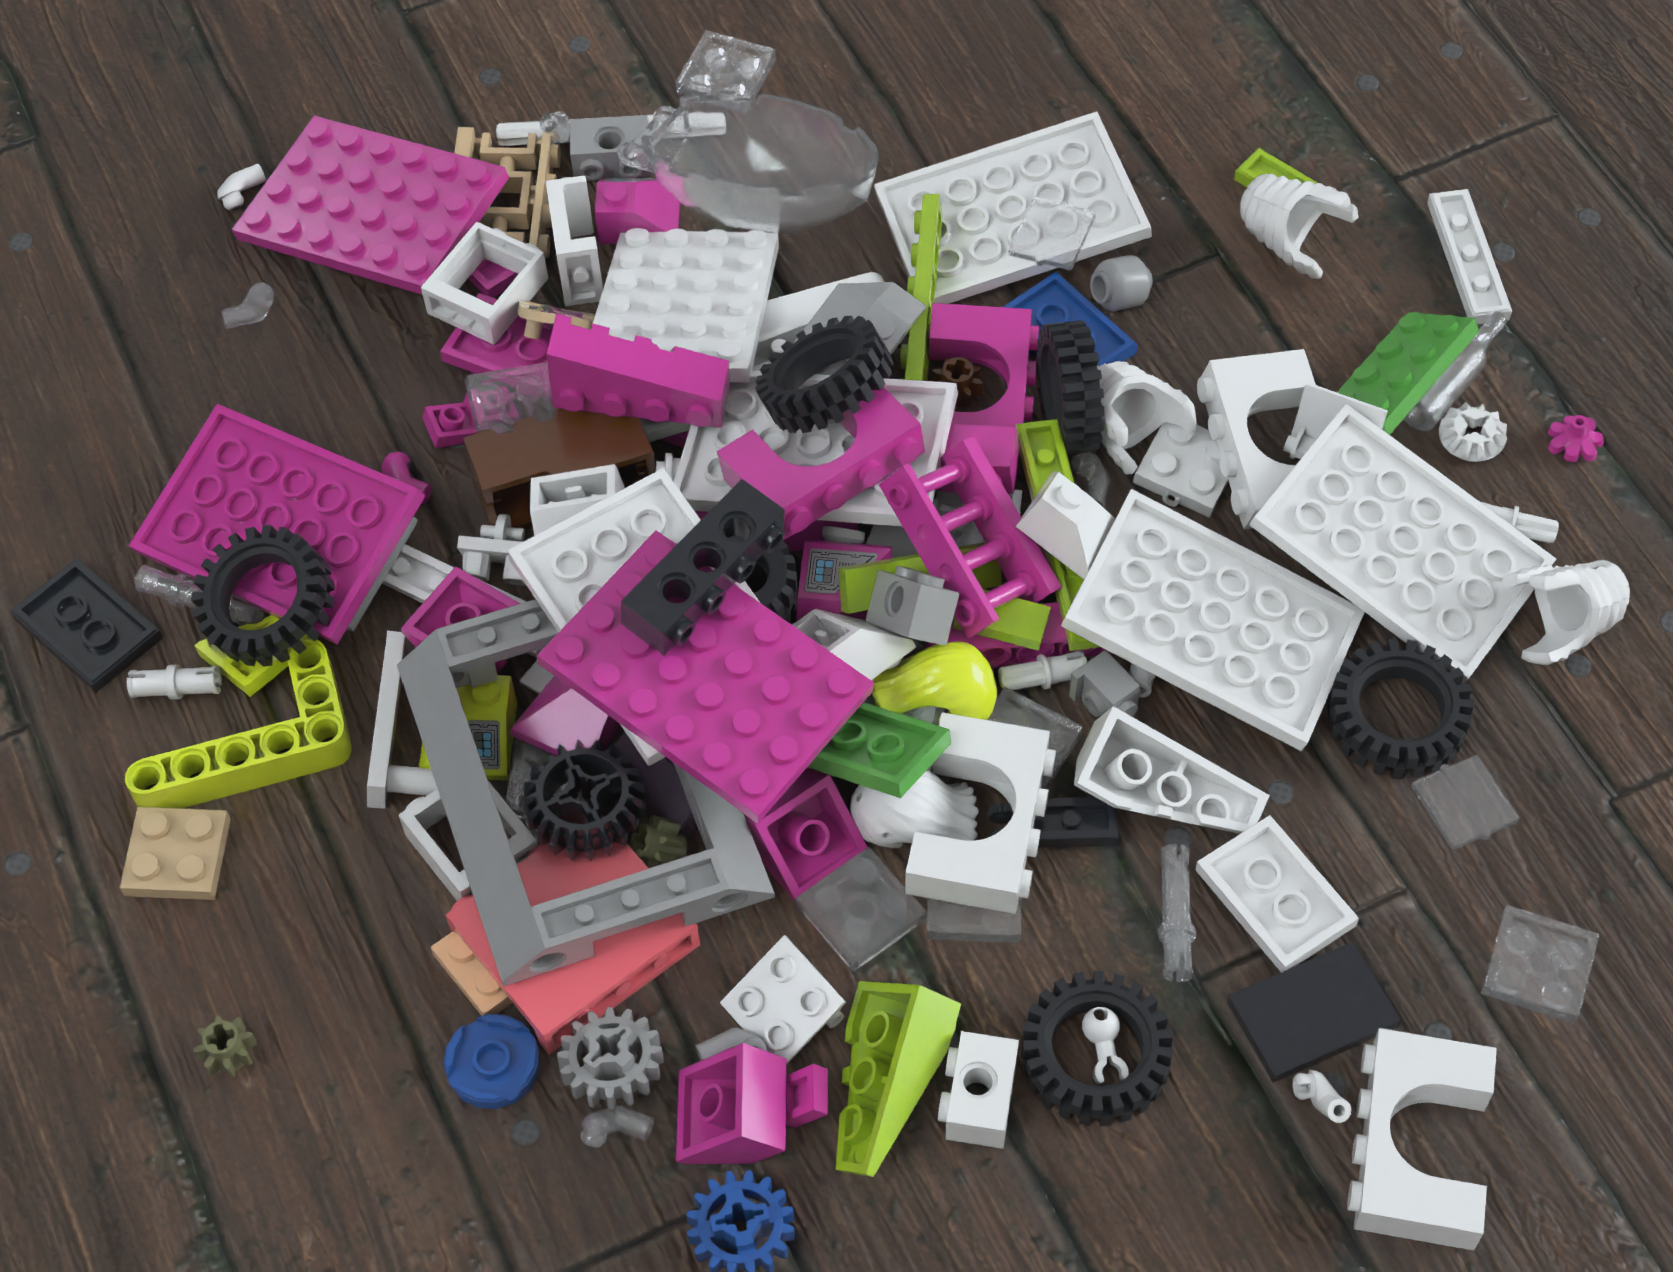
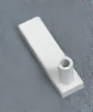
(382, 775)

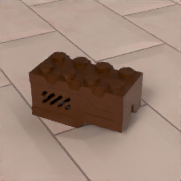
(561, 444)

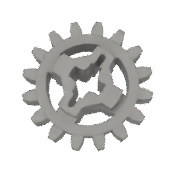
(610, 1059)

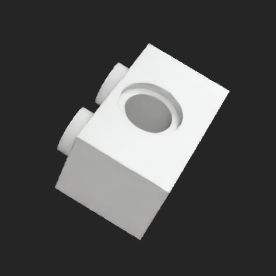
(985, 1116)

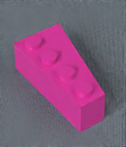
(634, 377)

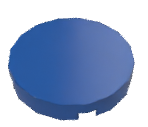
(492, 1061)

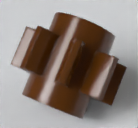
(967, 378)

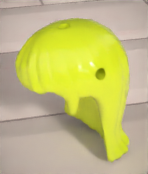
(942, 677)

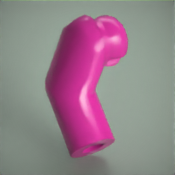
(396, 467)

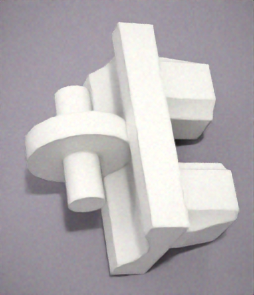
(480, 552)

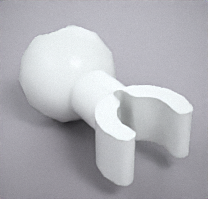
(1103, 1035)

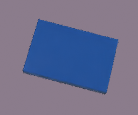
(1058, 301)

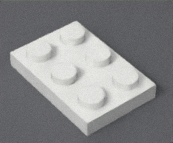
(1276, 894)

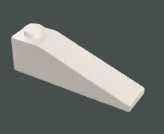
(1158, 777)

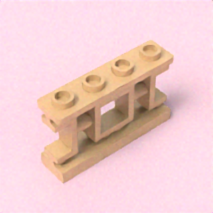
(533, 198)

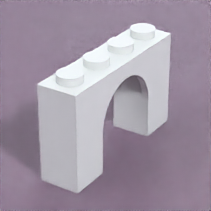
(1232, 393)
(987, 870)
(1390, 1192)

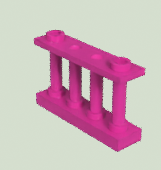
(995, 518)

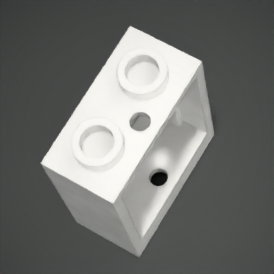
(469, 313)
(429, 810)

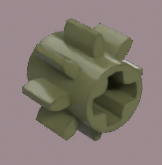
(658, 842)
(212, 1049)

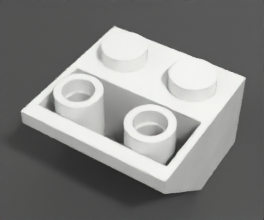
(568, 493)
(855, 641)

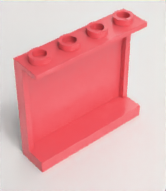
(620, 963)

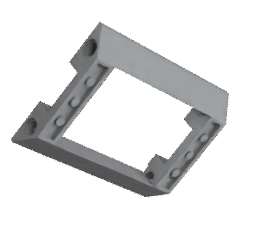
(562, 930)

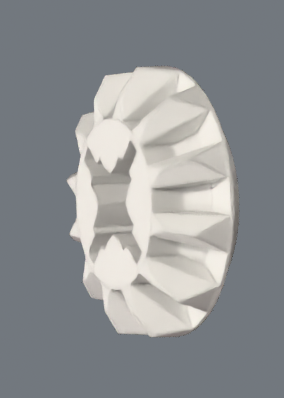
(1472, 446)

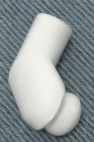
(238, 182)
(1322, 1095)

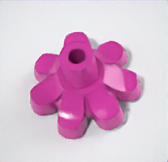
(1575, 437)

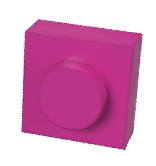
(492, 278)
(806, 1095)

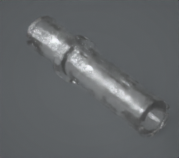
(178, 593)
(1176, 930)

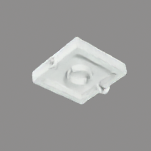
(1183, 467)

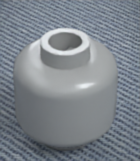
(1121, 283)

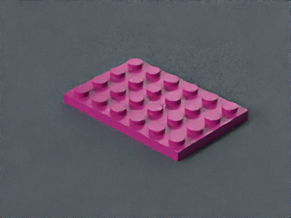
(369, 203)
(258, 476)
(730, 706)

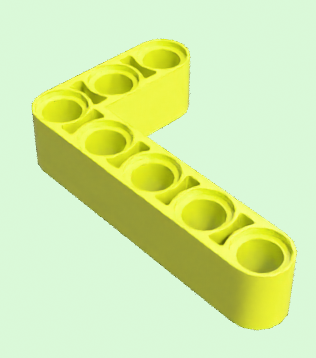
(257, 746)

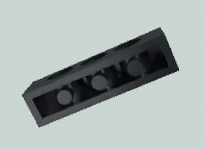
(739, 513)

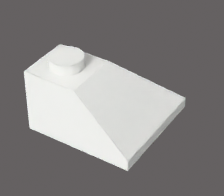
(1067, 523)

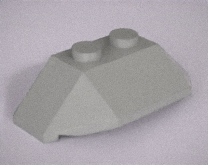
(883, 303)

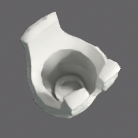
(1284, 212)
(1136, 407)
(1573, 604)

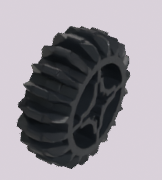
(570, 822)

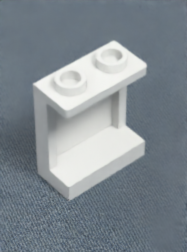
(576, 257)

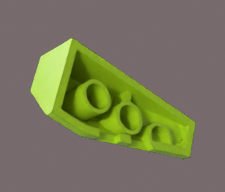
(896, 1047)

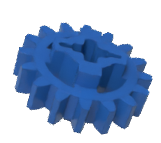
(720, 1230)

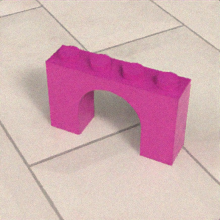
(997, 340)
(883, 442)

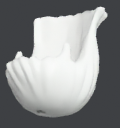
(925, 808)

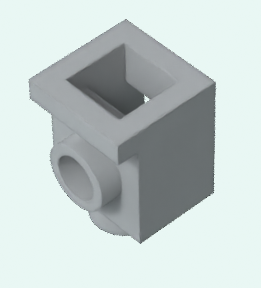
(1104, 685)

